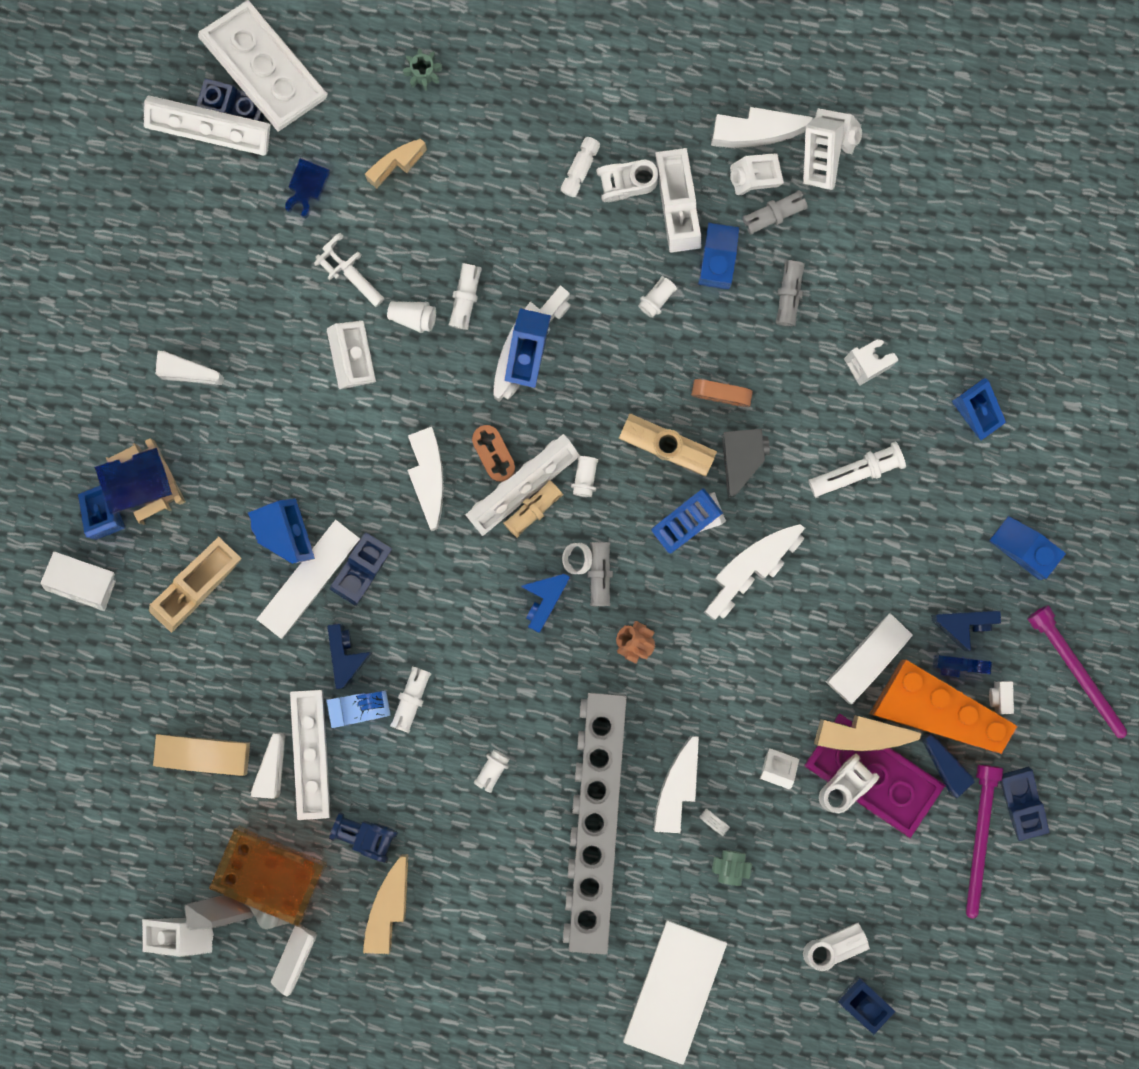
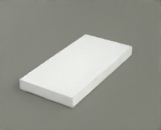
(262, 65)
(675, 992)

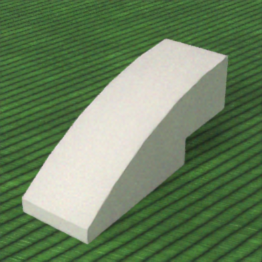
(759, 128)
(678, 200)
(428, 476)
(869, 659)
(677, 787)

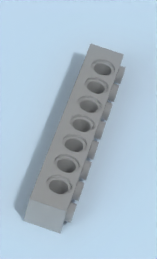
(595, 937)

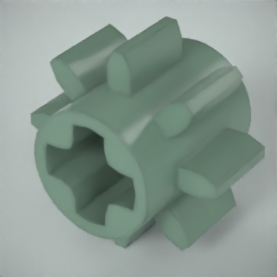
(414, 67)
(732, 867)

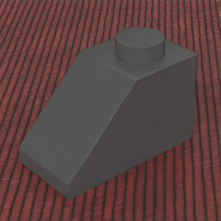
(743, 455)

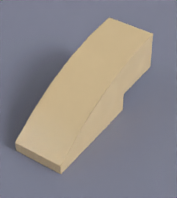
(194, 584)
(863, 735)
(201, 754)
(387, 908)

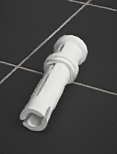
(872, 465)

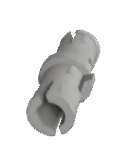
(775, 212)
(790, 293)
(600, 574)

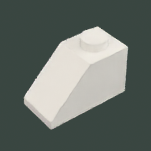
(174, 939)

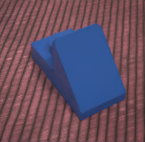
(549, 591)

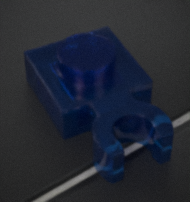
(308, 183)
(953, 665)

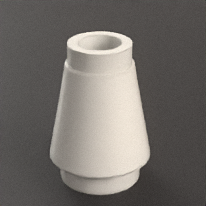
(414, 315)

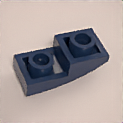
(228, 100)

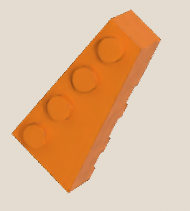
(933, 706)

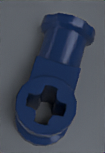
(365, 837)

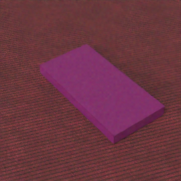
(900, 794)

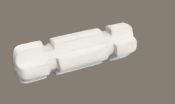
(580, 166)

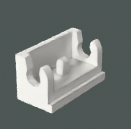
(866, 365)
(78, 581)

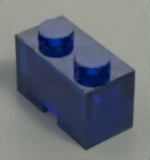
(133, 481)

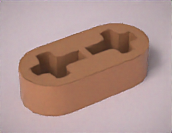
(722, 393)
(500, 450)

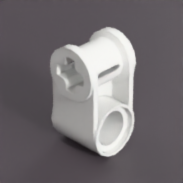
(625, 180)
(848, 784)

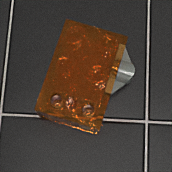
(268, 878)

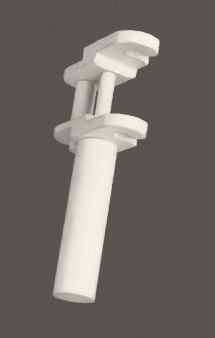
(349, 271)

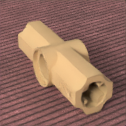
(687, 453)

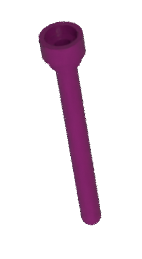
(1044, 621)
(989, 779)

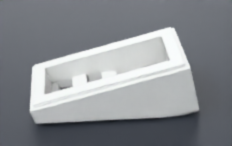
(827, 133)
(179, 369)
(270, 773)

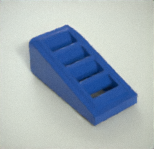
(670, 532)

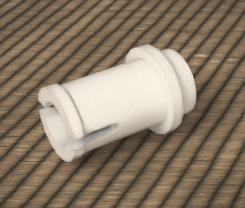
(657, 297)
(585, 476)
(492, 770)

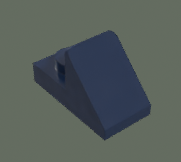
(957, 625)
(344, 665)
(865, 1005)

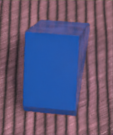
(980, 409)
(96, 515)

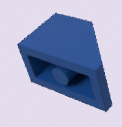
(719, 256)
(527, 347)
(282, 530)
(1027, 548)

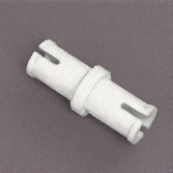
(465, 296)
(410, 699)

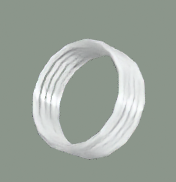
(588, 558)
(707, 817)

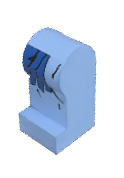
(358, 708)

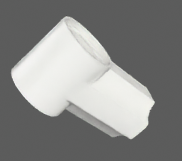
(838, 945)

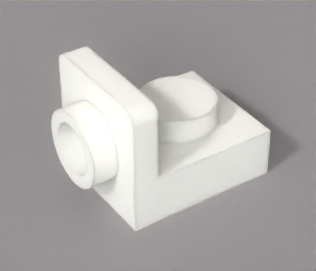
(851, 131)
(756, 173)

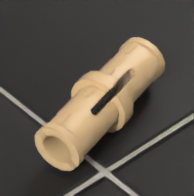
(533, 508)

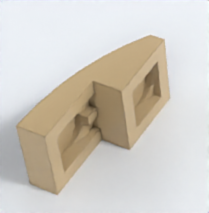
(403, 156)

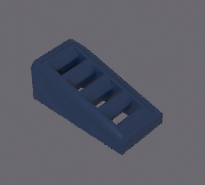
(951, 771)

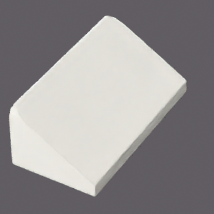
(351, 354)
(293, 959)

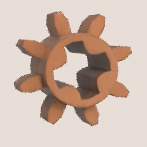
(635, 642)

